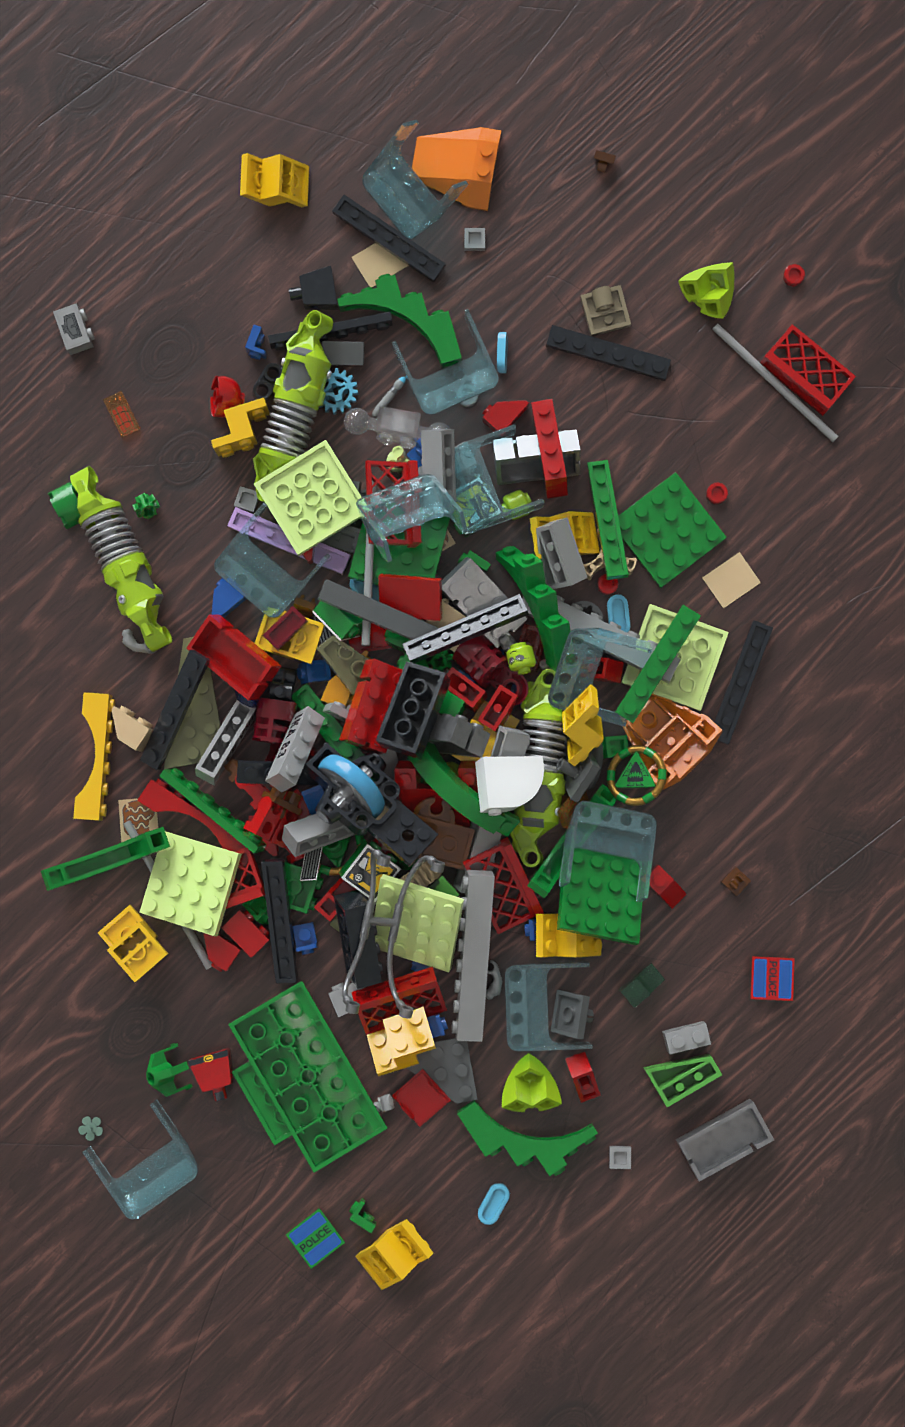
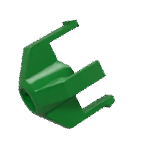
(161, 1073)

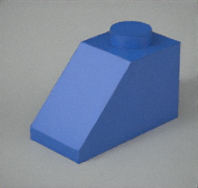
(225, 598)
(312, 797)

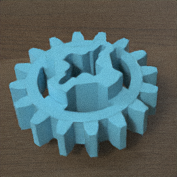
(343, 388)

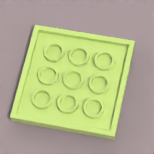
(311, 497)
(697, 655)
(191, 884)
(426, 926)

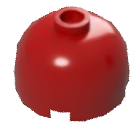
(225, 395)

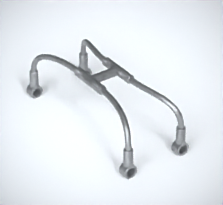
(384, 860)

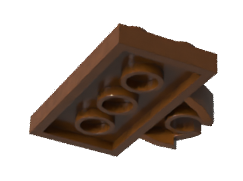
(453, 839)

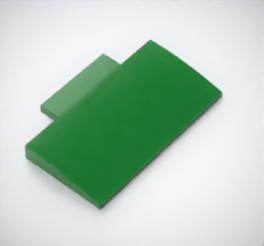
(303, 1079)

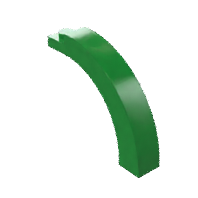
(458, 793)
(105, 859)
(550, 869)

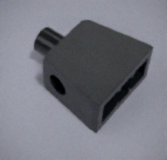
(316, 290)

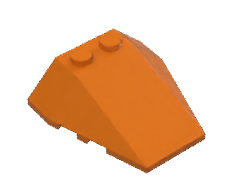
(459, 157)
(675, 734)

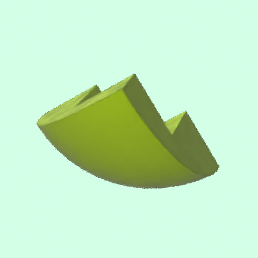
(710, 288)
(530, 1087)

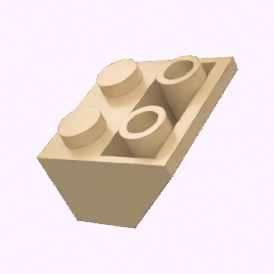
(131, 730)

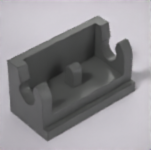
(344, 352)
(344, 539)

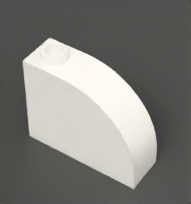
(507, 782)

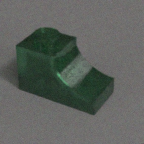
(642, 985)

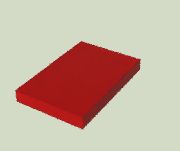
(412, 595)

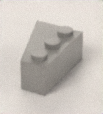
(559, 554)

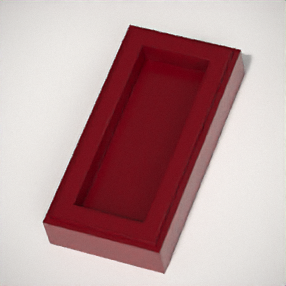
(285, 628)

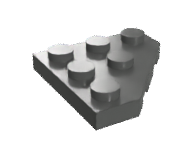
(450, 1069)

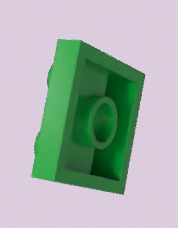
(301, 893)

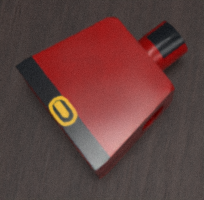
(213, 1072)

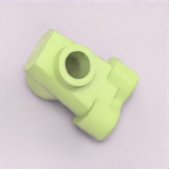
(397, 455)

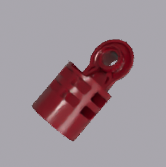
(489, 666)
(265, 730)

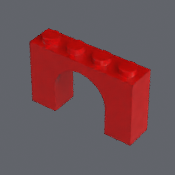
(550, 448)

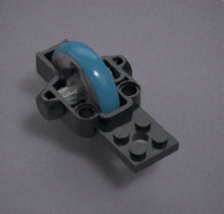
(365, 800)

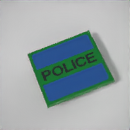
(315, 1238)

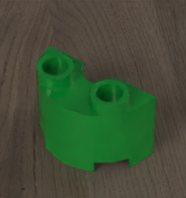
(65, 504)

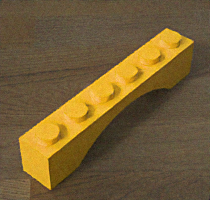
(97, 712)

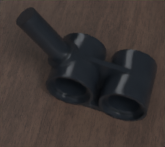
(266, 382)
(283, 684)

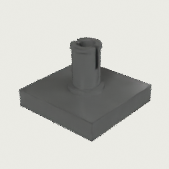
(578, 777)
(571, 1014)

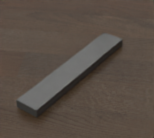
(373, 611)

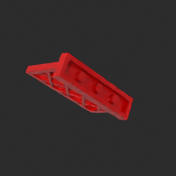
(799, 384)
(409, 471)
(520, 878)
(249, 892)
(406, 985)

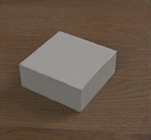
(474, 239)
(246, 499)
(620, 1157)

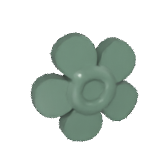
(90, 1127)

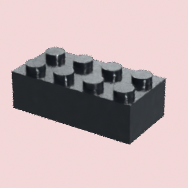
(413, 710)
(350, 914)

